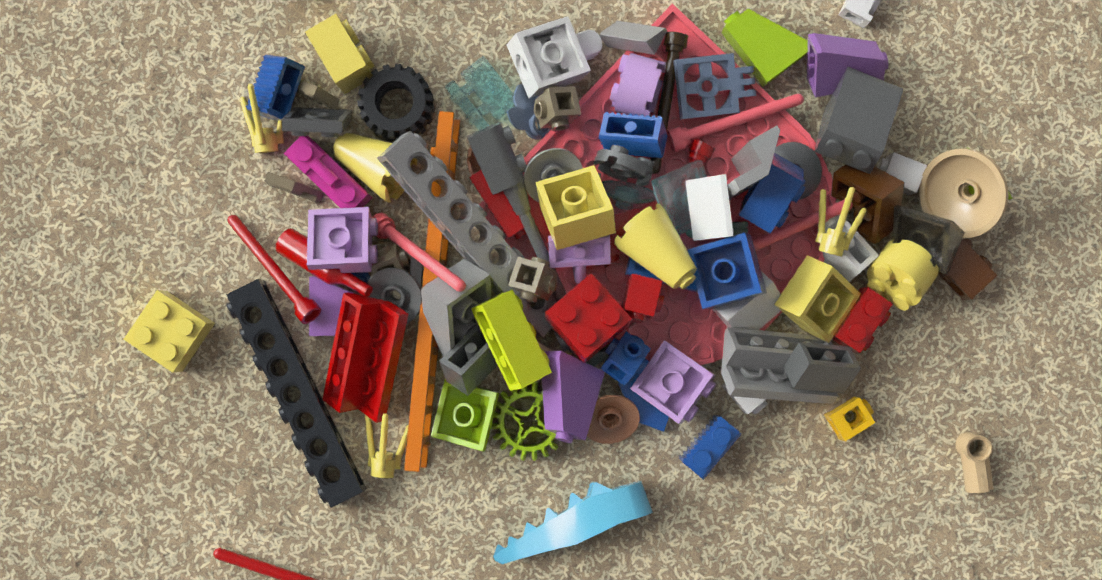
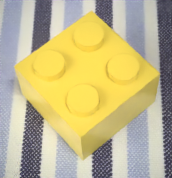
(337, 48)
(576, 207)
(818, 298)
(169, 331)

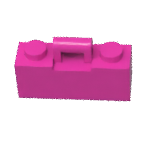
(327, 174)

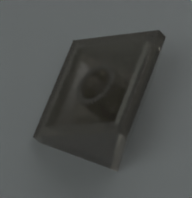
(935, 234)

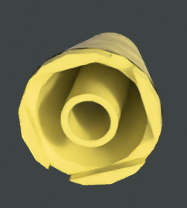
(360, 157)
(658, 247)

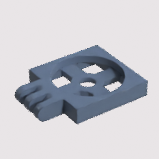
(734, 83)

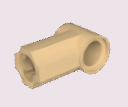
(977, 464)

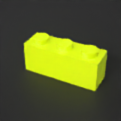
(512, 340)

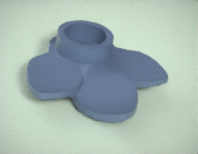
(523, 115)

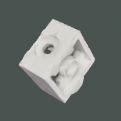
(552, 55)

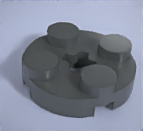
(622, 166)

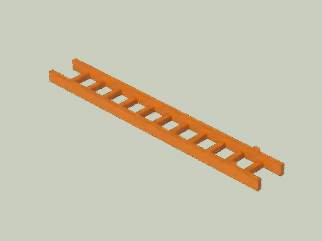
(426, 347)

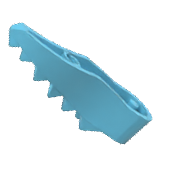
(580, 521)

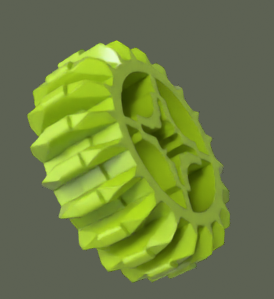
(517, 444)

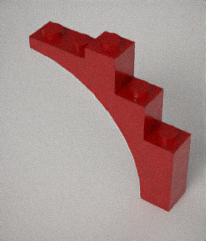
(512, 225)

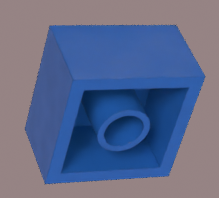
(770, 198)
(727, 271)

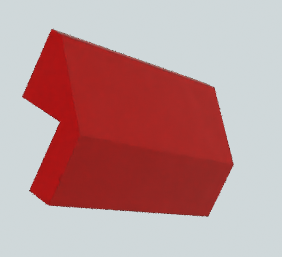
(364, 355)

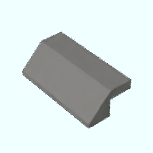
(753, 162)
(755, 365)

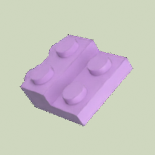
(341, 239)
(674, 383)

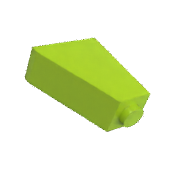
(763, 44)

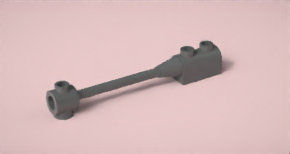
(505, 173)

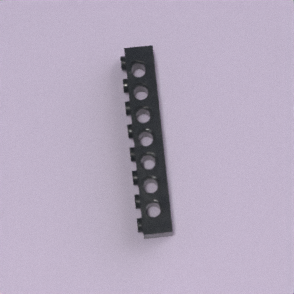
(240, 305)

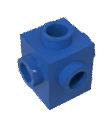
(625, 358)

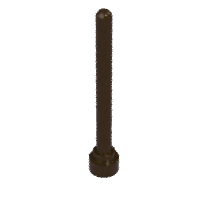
(674, 43)

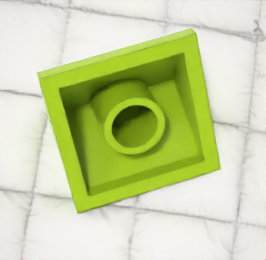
(465, 418)

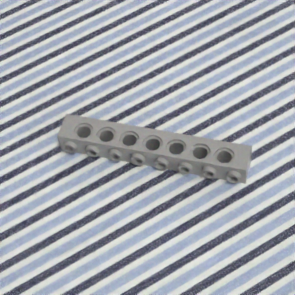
(397, 162)

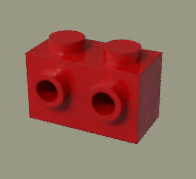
(642, 297)
(862, 321)

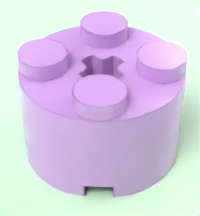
(638, 85)

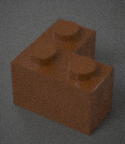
(875, 192)

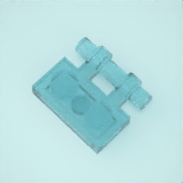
(488, 87)

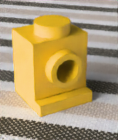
(861, 421)

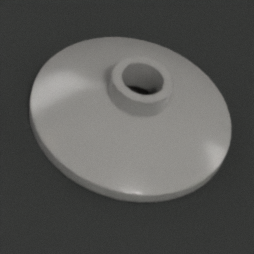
(547, 160)

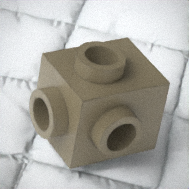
(557, 107)
(390, 257)
(533, 279)

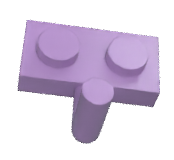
(580, 255)

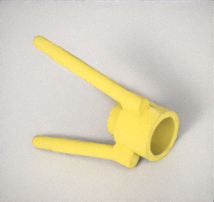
(263, 139)
(834, 240)
(382, 462)

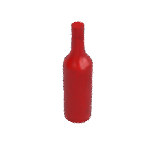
(294, 248)

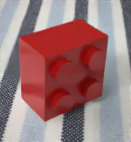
(587, 318)

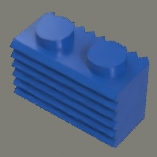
(276, 86)
(636, 133)
(710, 446)

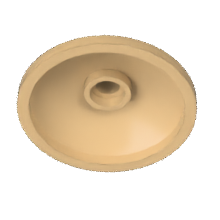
(946, 192)

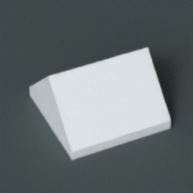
(709, 207)
(751, 312)

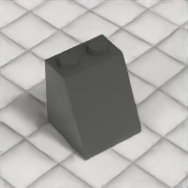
(858, 120)

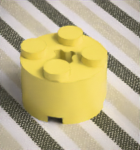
(902, 273)

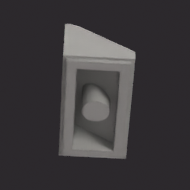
(633, 37)

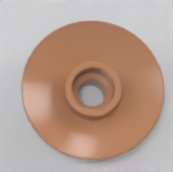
(616, 426)

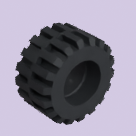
(385, 81)

